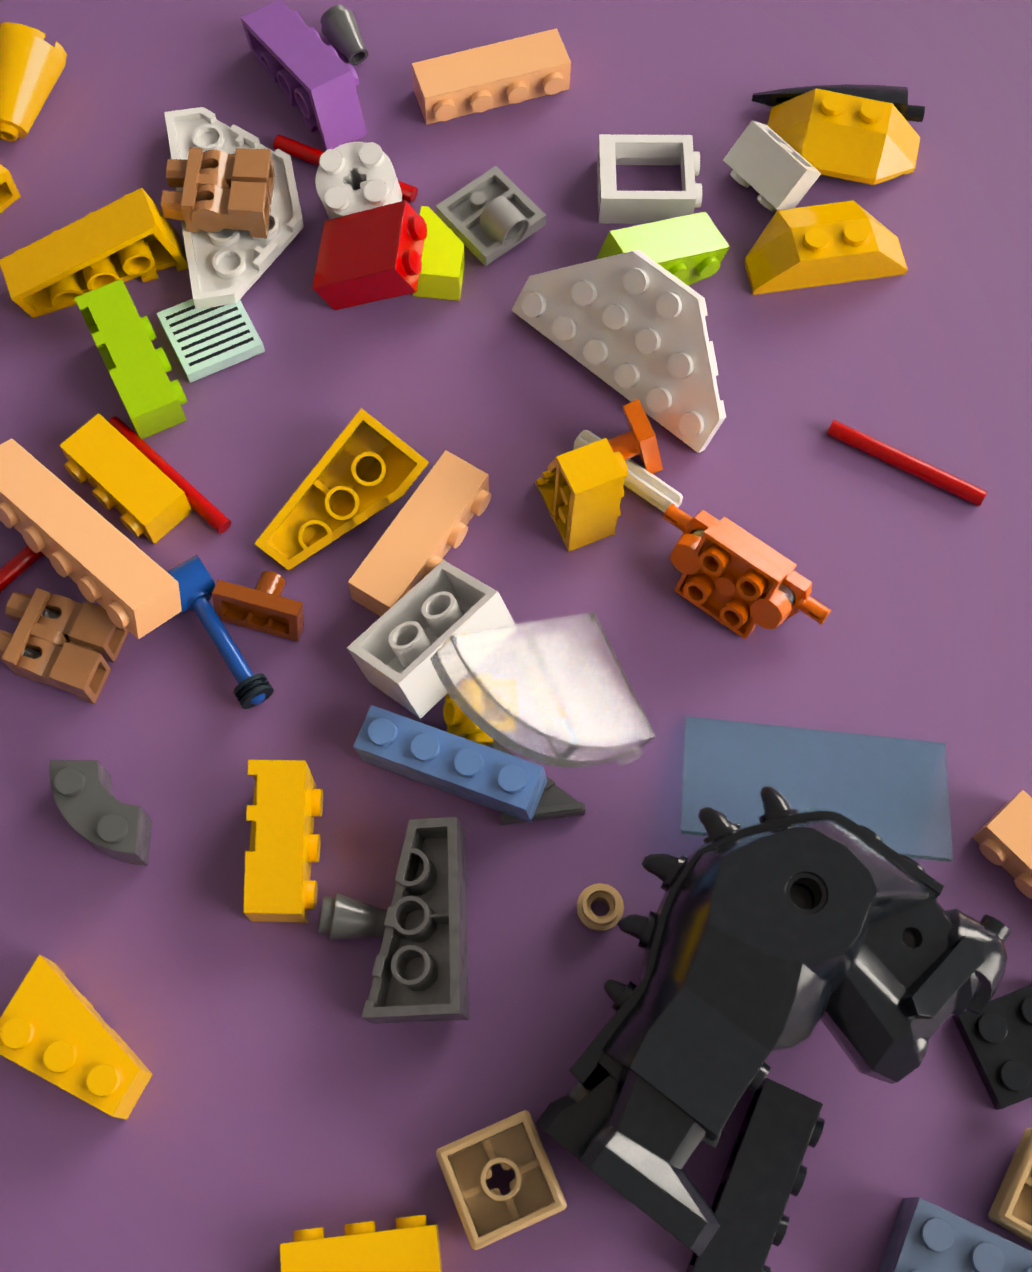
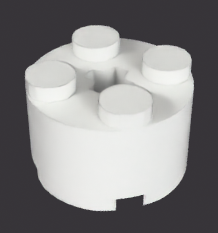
(356, 179)

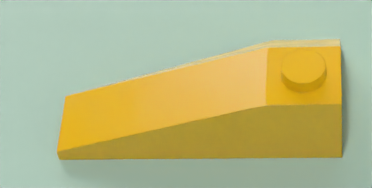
(347, 486)

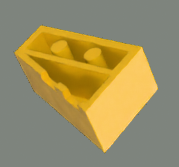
(584, 492)
(282, 842)

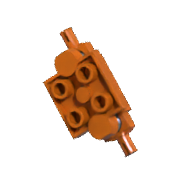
(737, 575)

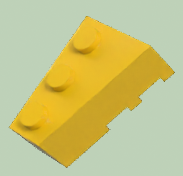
(69, 1044)

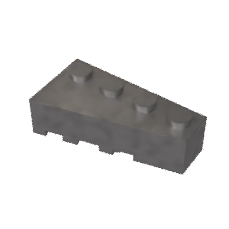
(424, 944)

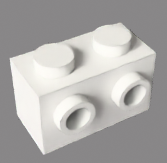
(770, 167)

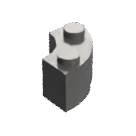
(89, 806)

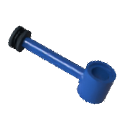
(195, 593)

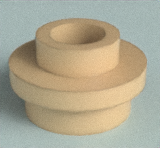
(603, 893)

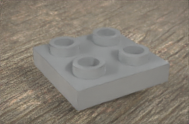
(491, 215)

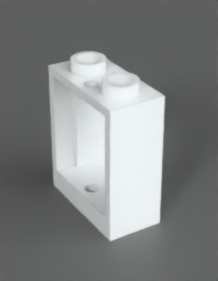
(646, 206)

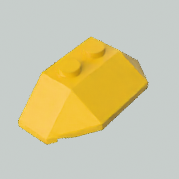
(847, 135)
(822, 248)

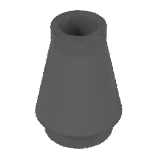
(343, 32)
(350, 919)

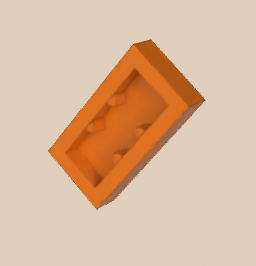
(639, 439)

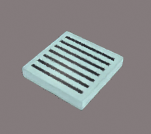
(210, 337)

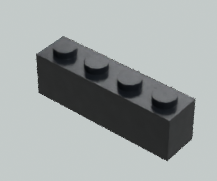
(760, 1179)

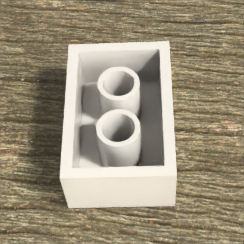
(400, 643)

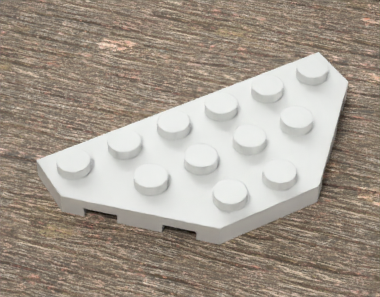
(231, 261)
(635, 333)

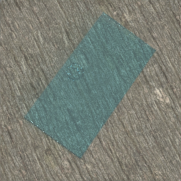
(873, 780)

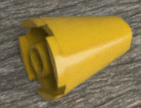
(26, 77)

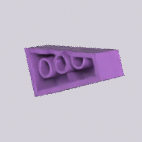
(307, 73)

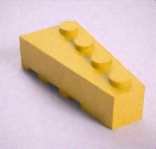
(106, 245)

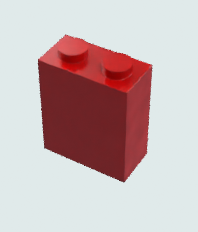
(370, 255)

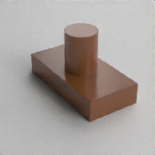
(260, 607)

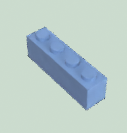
(451, 763)

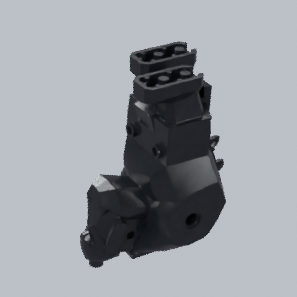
(745, 961)

